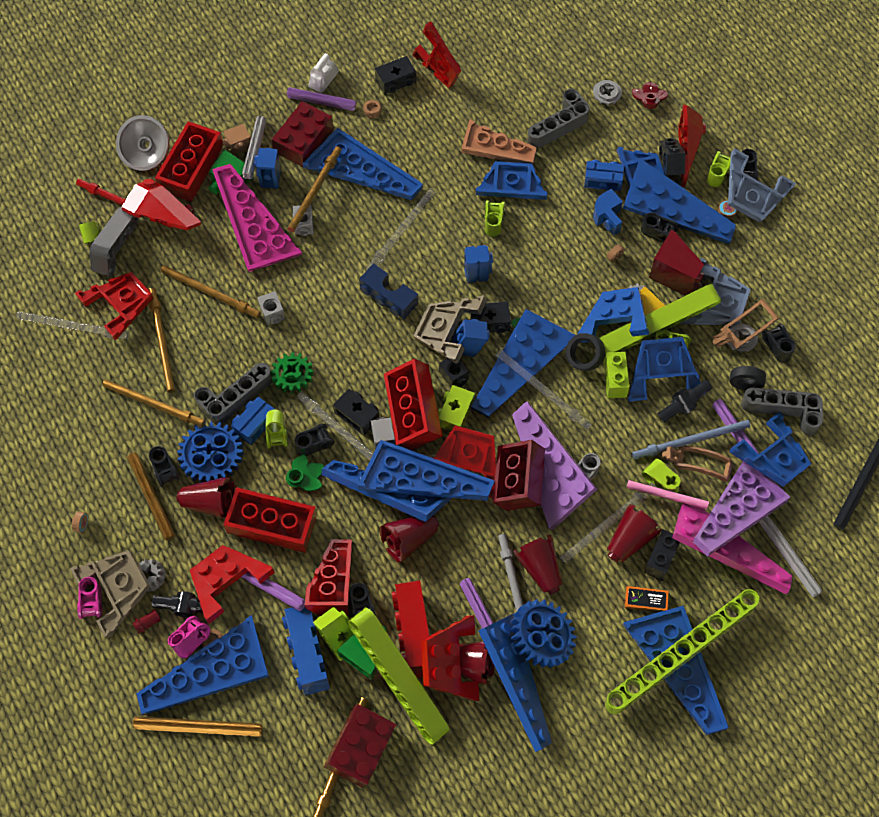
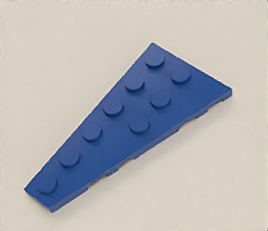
(363, 166)
(658, 194)
(532, 347)
(409, 472)
(415, 505)
(215, 668)
(517, 679)
(689, 682)

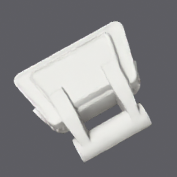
(322, 74)

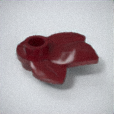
(650, 95)

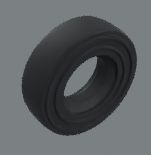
(739, 377)

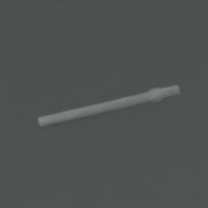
(380, 255)
(67, 324)
(314, 407)
(574, 414)
(637, 498)

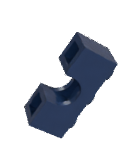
(399, 302)

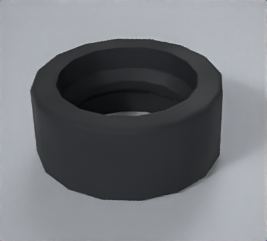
(572, 345)

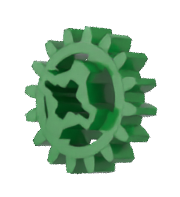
(292, 368)

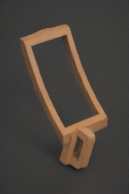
(730, 335)
(679, 455)

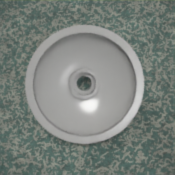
(132, 140)

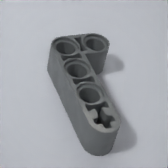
(573, 115)
(110, 241)
(257, 377)
(781, 399)

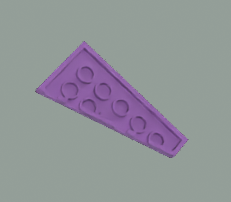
(564, 481)
(743, 504)

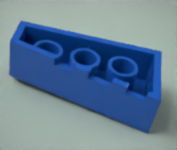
(307, 651)

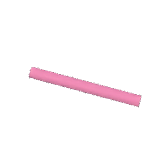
(667, 494)

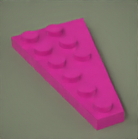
(255, 229)
(736, 553)

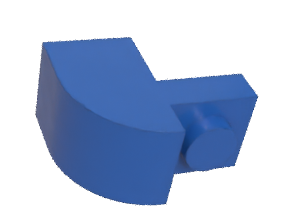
(605, 211)

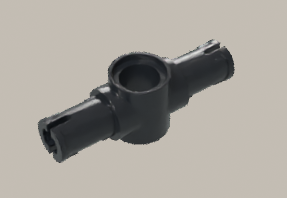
(684, 401)
(182, 604)

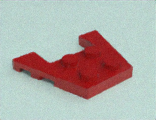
(440, 59)
(125, 296)
(470, 451)
(219, 572)
(442, 660)

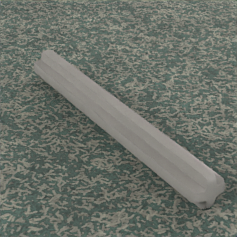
(254, 146)
(790, 556)

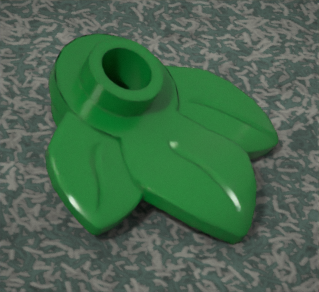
(306, 472)

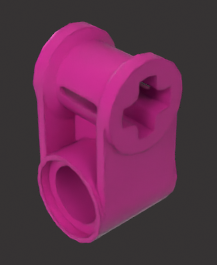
(89, 602)
(187, 637)

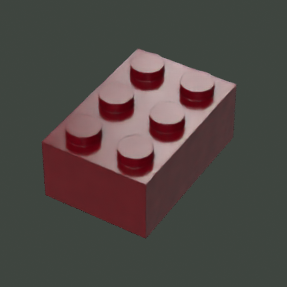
(302, 133)
(519, 475)
(360, 745)

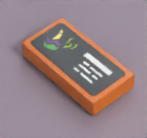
(646, 599)

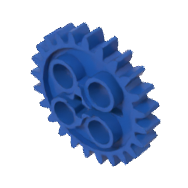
(211, 436)
(543, 633)

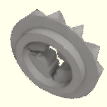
(608, 86)
(745, 331)
(156, 569)

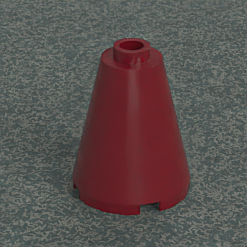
(208, 497)
(631, 534)
(407, 536)
(541, 563)
(476, 662)

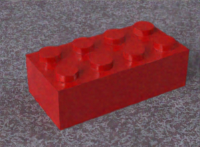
(190, 160)
(412, 404)
(270, 520)
(411, 622)

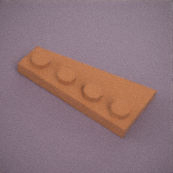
(489, 144)

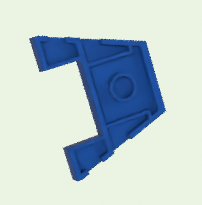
(618, 307)
(659, 360)
(779, 461)

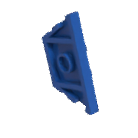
(630, 160)
(512, 181)

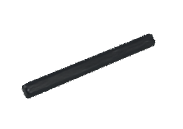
(858, 489)

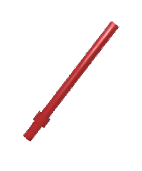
(95, 189)

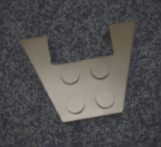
(440, 323)
(122, 582)

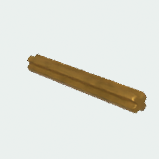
(150, 496)

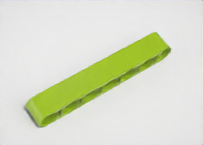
(664, 318)
(398, 675)

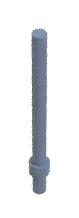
(653, 450)

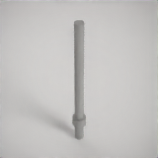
(507, 556)

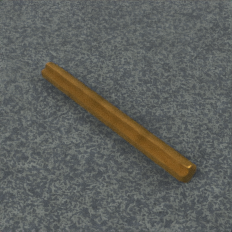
(197, 726)

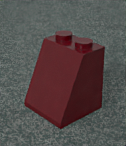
(677, 266)

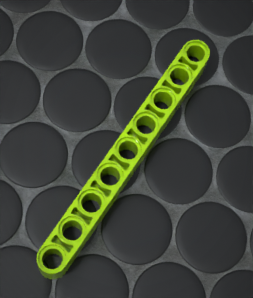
(675, 658)

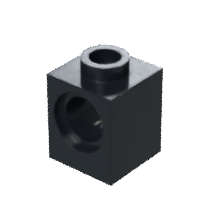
(448, 366)

